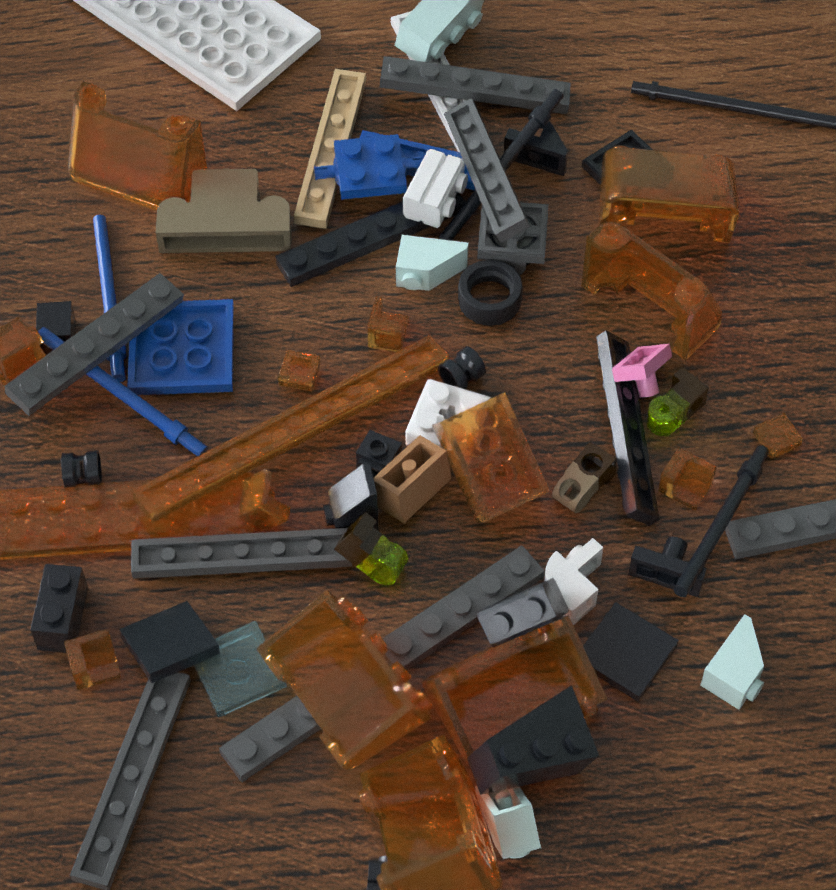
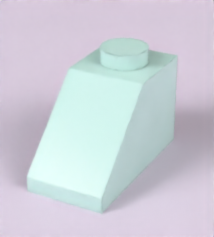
(428, 261)
(736, 667)
(510, 822)

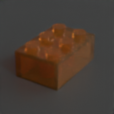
(491, 458)

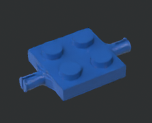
(369, 167)

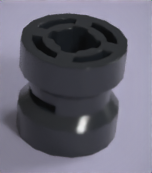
(463, 368)
(73, 468)

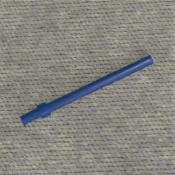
(108, 289)
(174, 430)

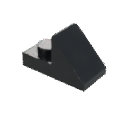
(542, 152)

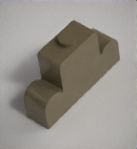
(224, 216)

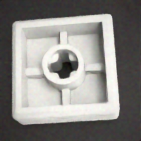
(436, 404)

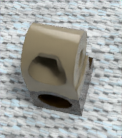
(584, 477)

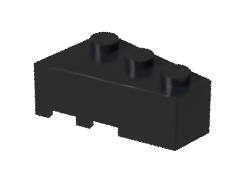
(536, 748)

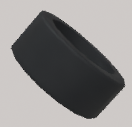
(496, 272)

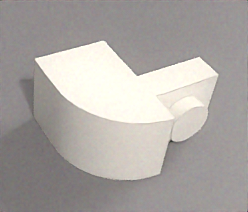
(571, 577)

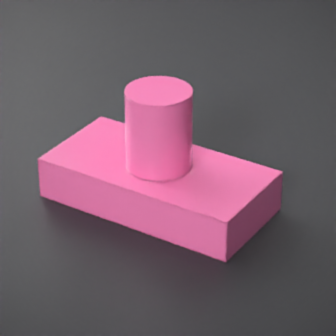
(641, 367)

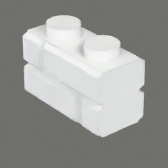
(434, 188)

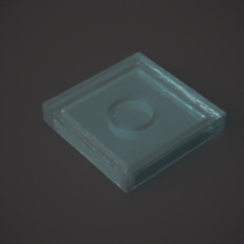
(238, 672)

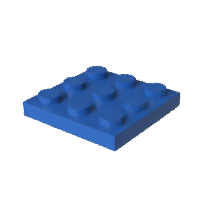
(185, 351)

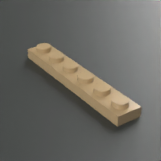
(335, 124)

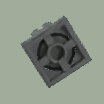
(520, 249)

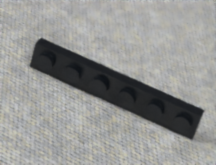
(350, 243)
(628, 433)

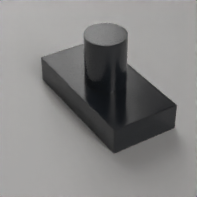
(665, 567)

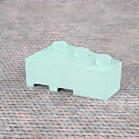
(435, 26)

